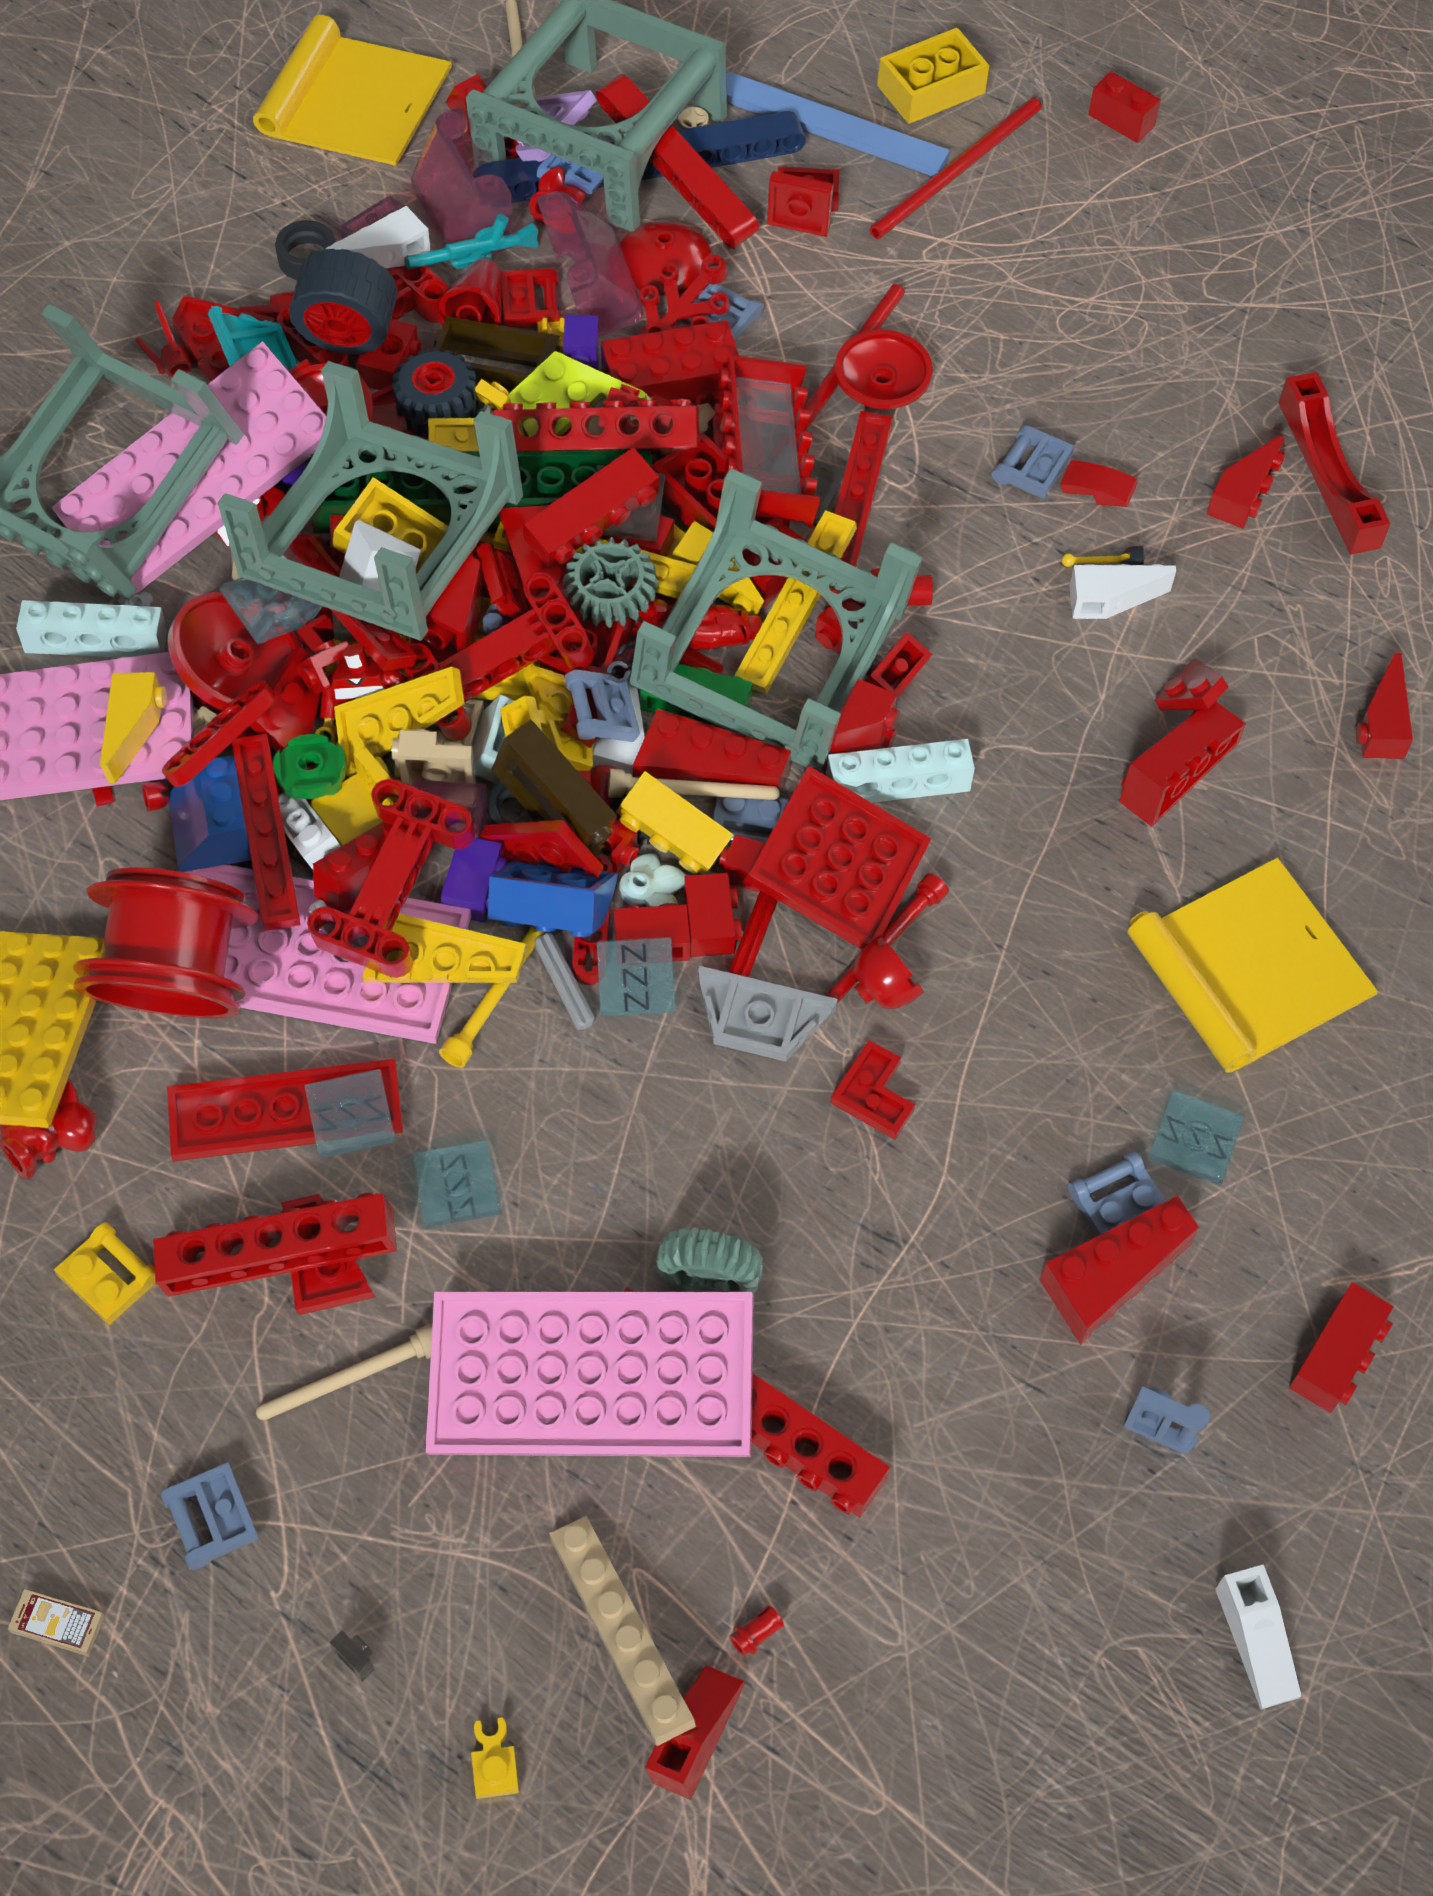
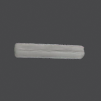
(564, 982)

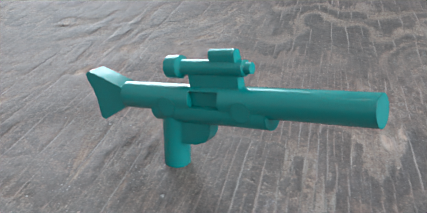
(477, 248)

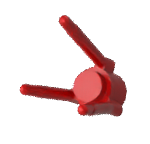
(172, 355)

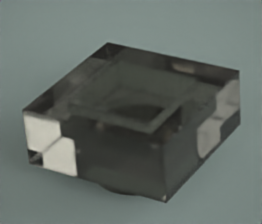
(353, 1654)

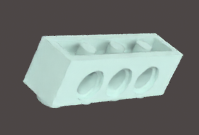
(91, 629)
(905, 770)

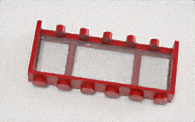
(769, 435)

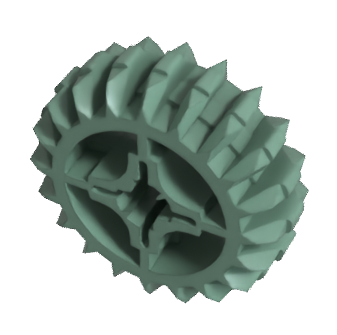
(606, 593)
(709, 1262)

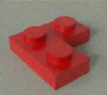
(864, 1091)

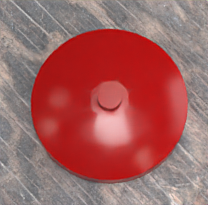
(219, 654)

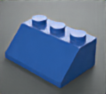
(209, 818)
(550, 898)

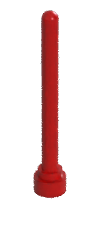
(930, 891)

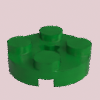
(313, 783)

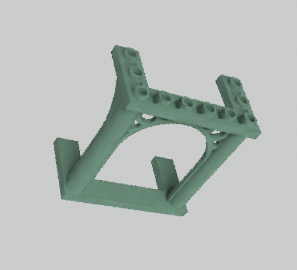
(621, 163)
(346, 434)
(116, 563)
(884, 599)

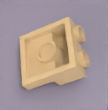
(421, 758)

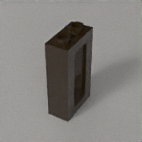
(498, 344)
(551, 786)

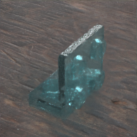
(267, 610)

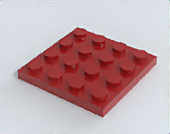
(838, 859)

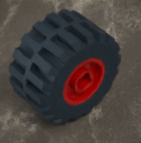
(434, 387)

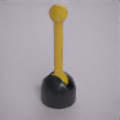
(1131, 556)

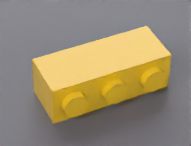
(673, 824)

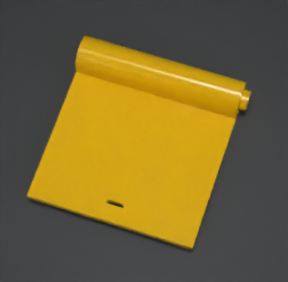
(350, 95)
(1251, 965)

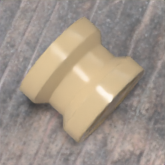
(692, 117)

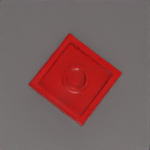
(799, 204)

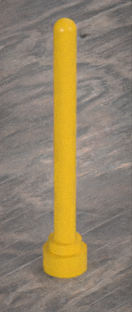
(458, 1048)

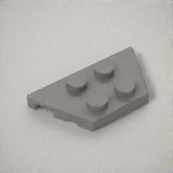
(760, 1014)

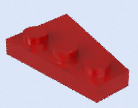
(329, 1284)

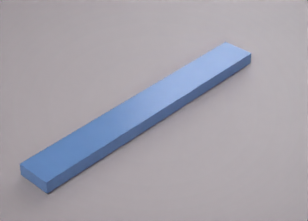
(838, 125)

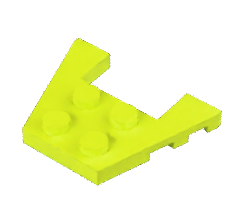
(562, 382)

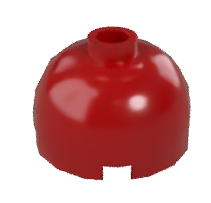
(884, 976)

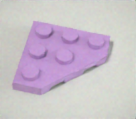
(564, 107)

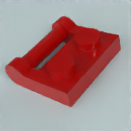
(520, 299)

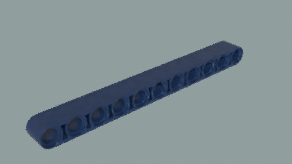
(716, 144)

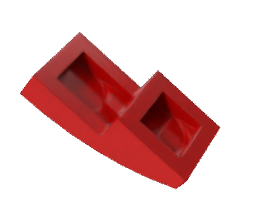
(1105, 483)

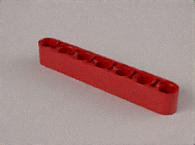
(684, 168)

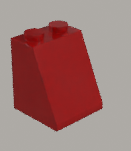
(456, 614)

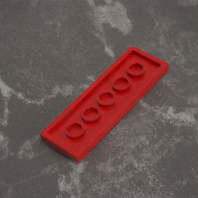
(258, 1110)

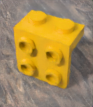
(352, 809)

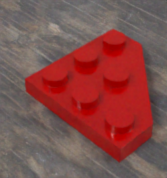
(199, 337)

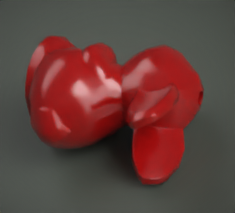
(71, 1129)

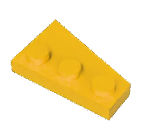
(555, 699)

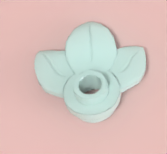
(650, 882)

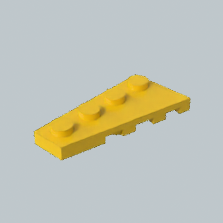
(407, 706)
(452, 955)

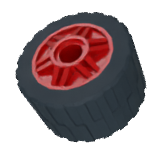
(343, 301)

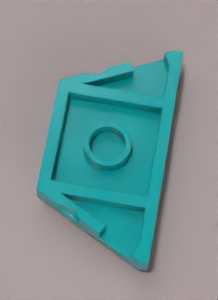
(245, 332)

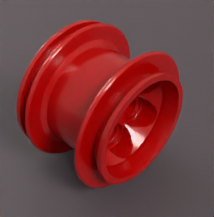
(165, 943)

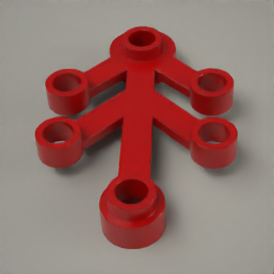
(684, 306)

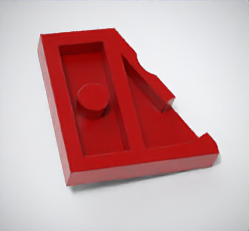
(1192, 689)

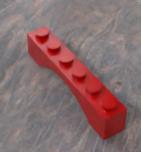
(1352, 507)

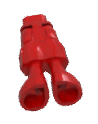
(719, 627)

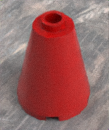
(474, 294)

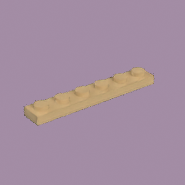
(622, 1631)

